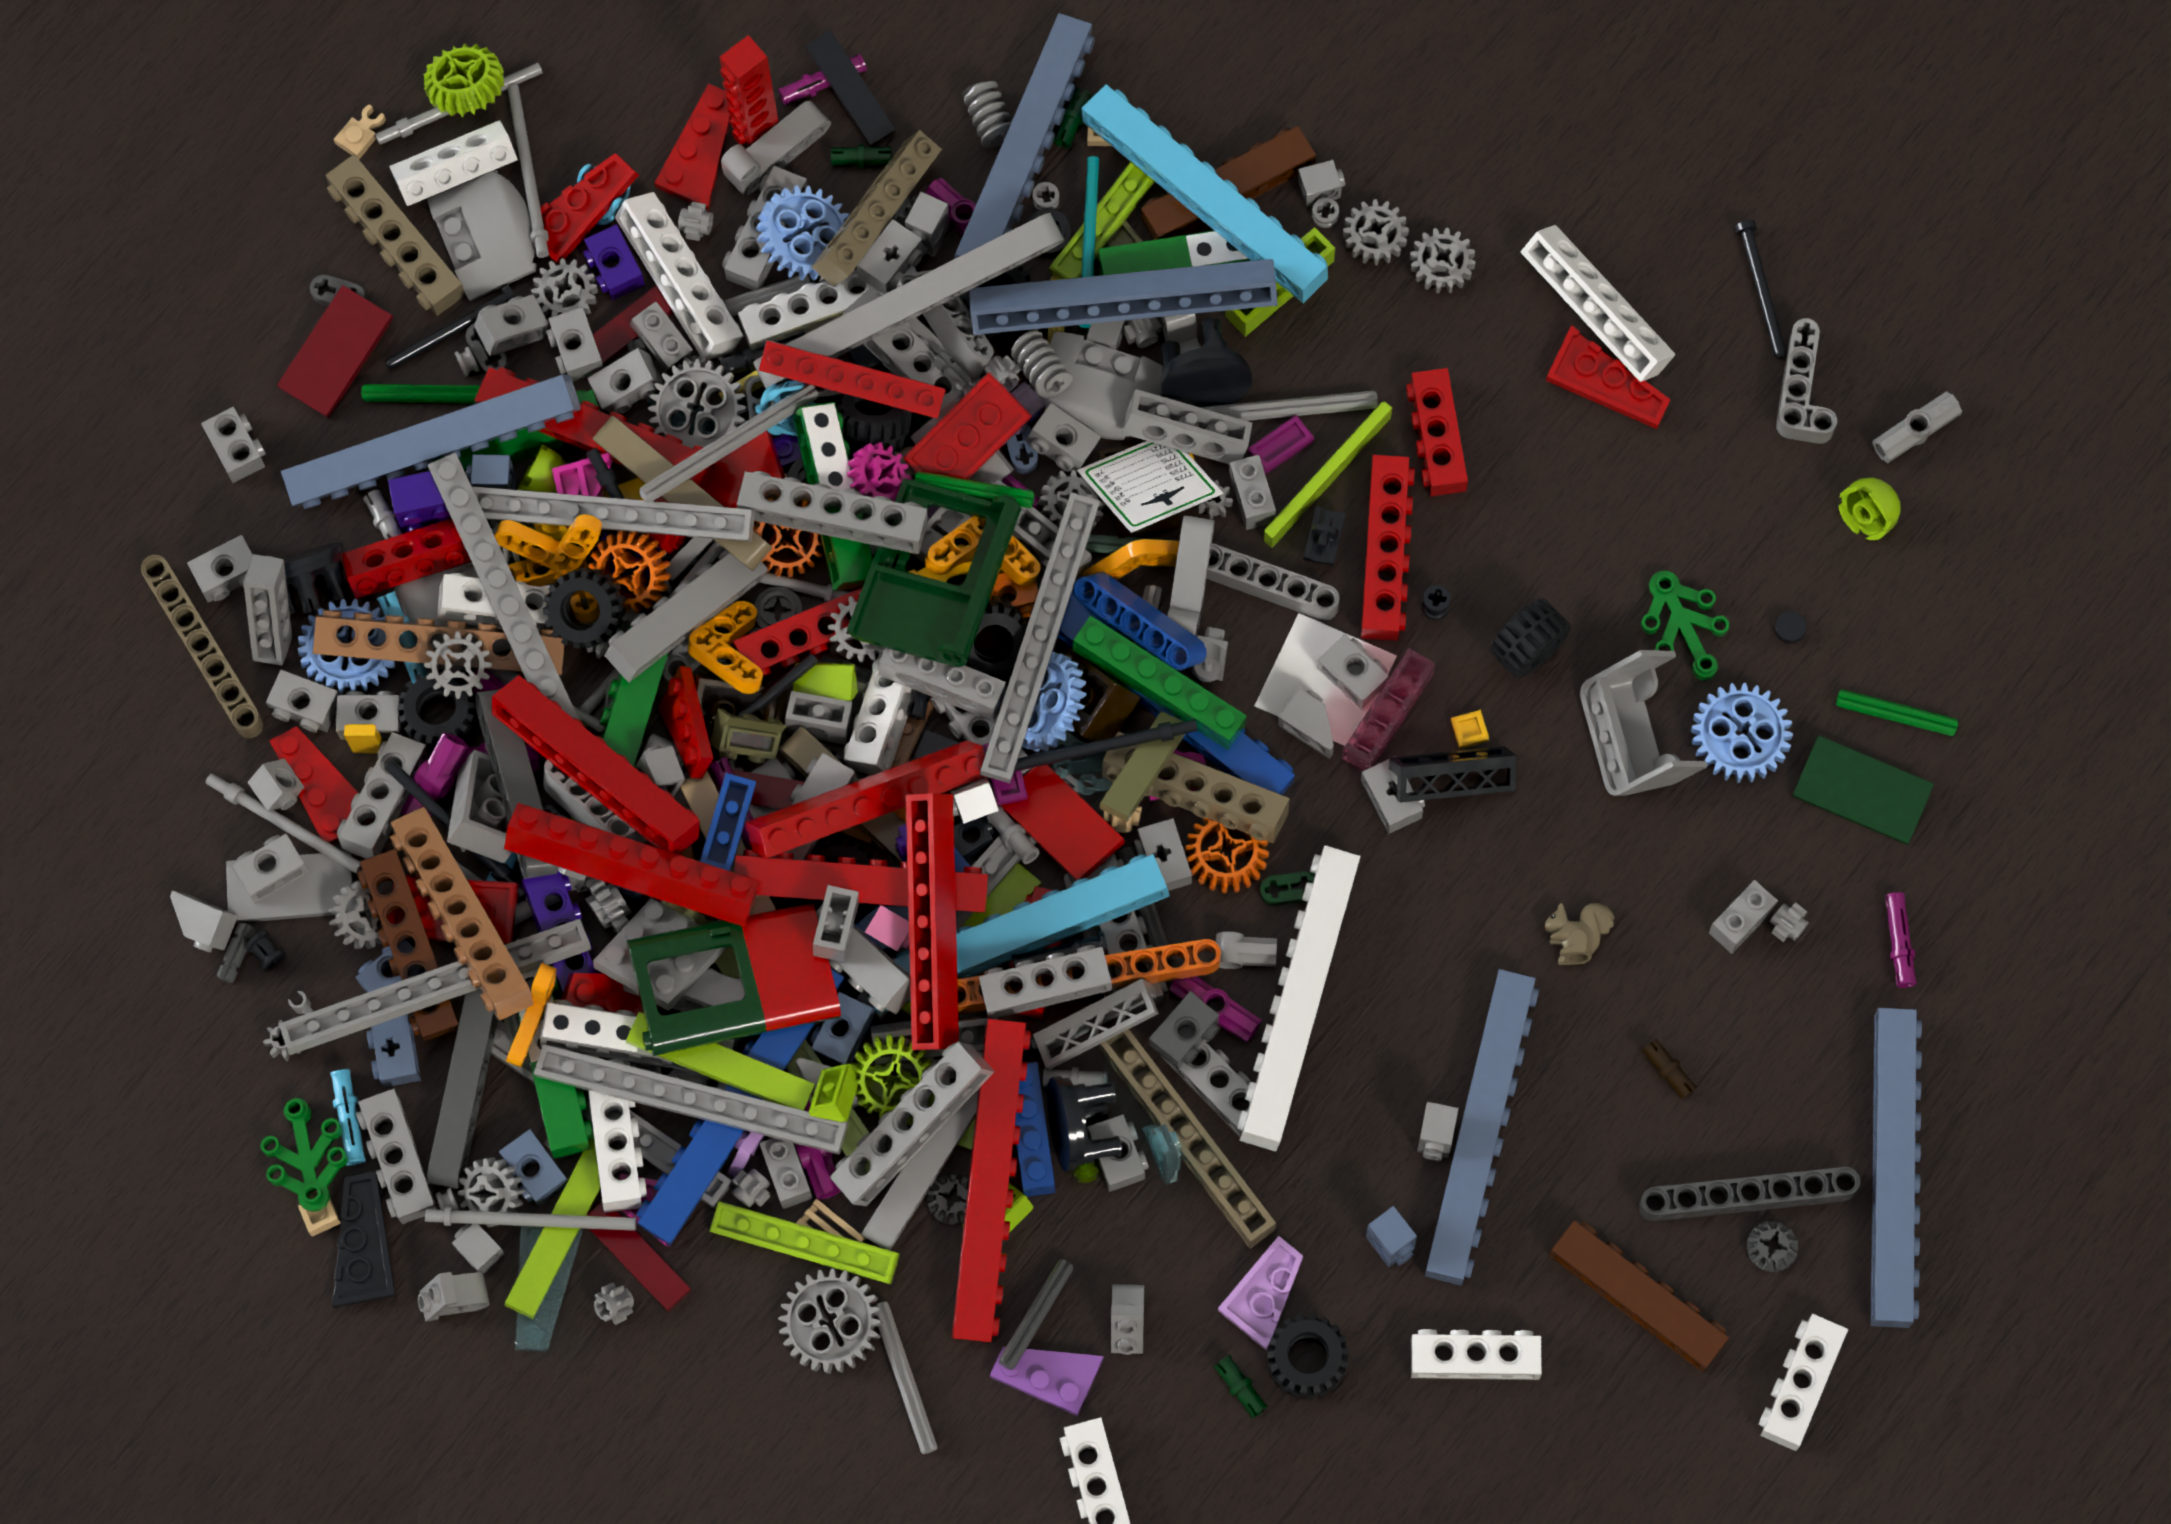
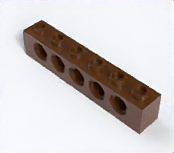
(389, 868)

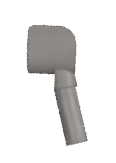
(304, 1007)

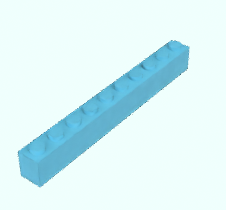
(1204, 192)
(1055, 916)

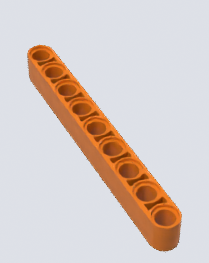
(1127, 963)

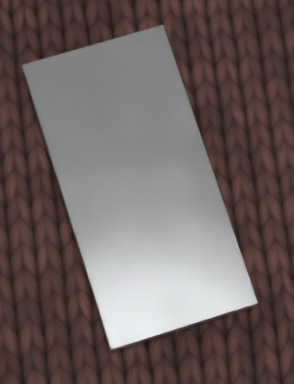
(303, 898)

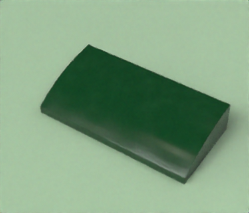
(1863, 790)

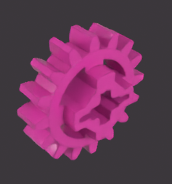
(877, 471)

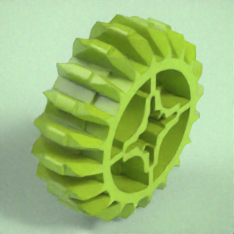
(463, 79)
(898, 1050)

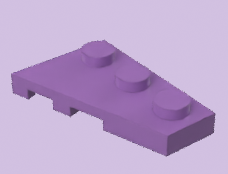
(1052, 1377)

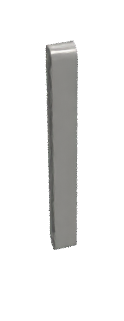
(927, 291)

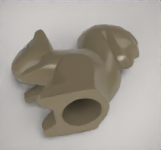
(1579, 937)

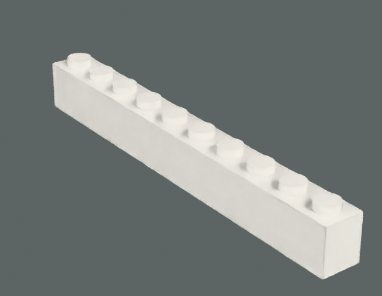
(1299, 998)

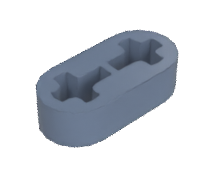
(1014, 453)

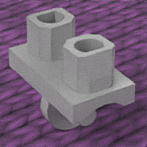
(1214, 664)

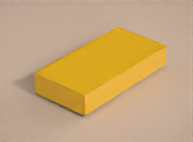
(363, 738)

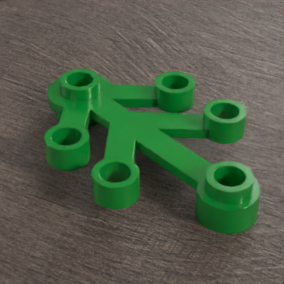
(1682, 619)
(307, 1158)

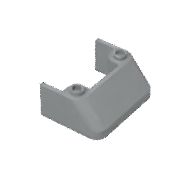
(1623, 729)

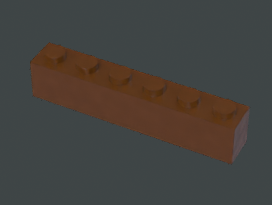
(1252, 173)
(1639, 1296)

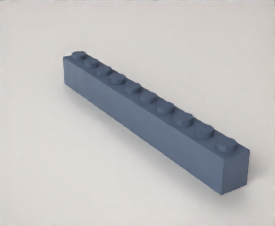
(1029, 133)
(1123, 296)
(431, 440)
(1480, 1128)
(1894, 1168)

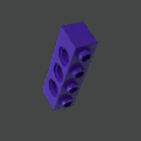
(536, 891)

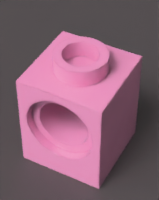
(889, 929)

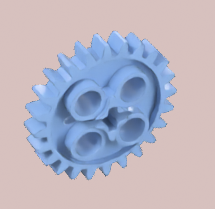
(792, 210)
(332, 671)
(1055, 704)
(1762, 716)

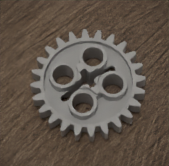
(671, 403)
(806, 1334)

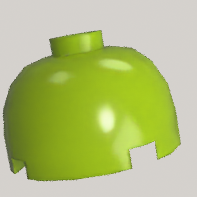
(539, 474)
(1870, 507)

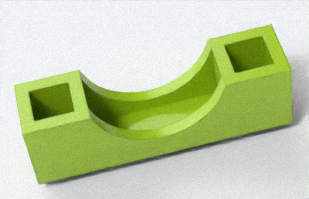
(1248, 319)

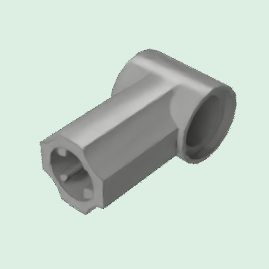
(1247, 951)

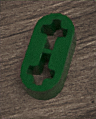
(1285, 881)

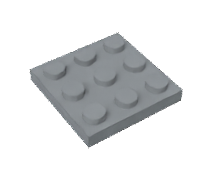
(669, 976)

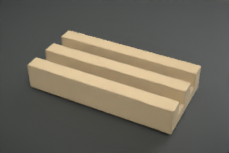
(817, 1205)

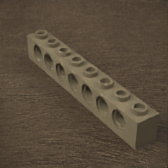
(1197, 1147)

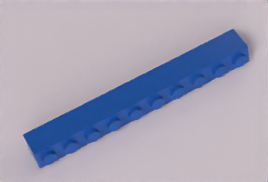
(1244, 759)
(712, 1143)

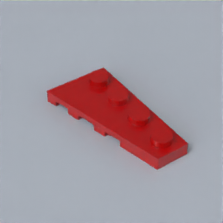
(695, 158)
(584, 204)
(1598, 377)
(685, 722)
(325, 792)

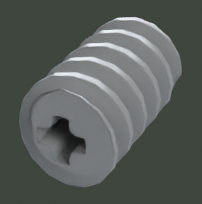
(987, 113)
(1041, 364)

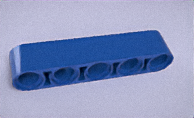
(1140, 621)

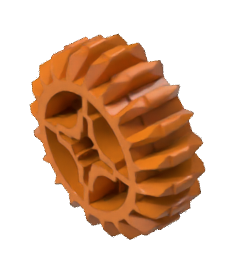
(615, 546)
(803, 554)
(1214, 855)

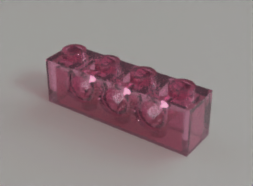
(1388, 710)

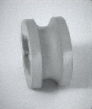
(1053, 192)
(1318, 207)
(466, 361)
(447, 1200)

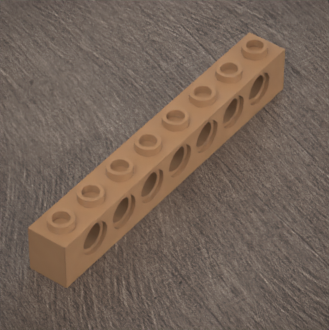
(327, 642)
(419, 830)

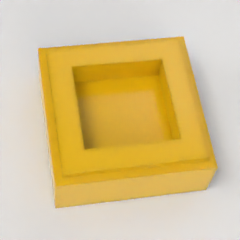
(1469, 729)

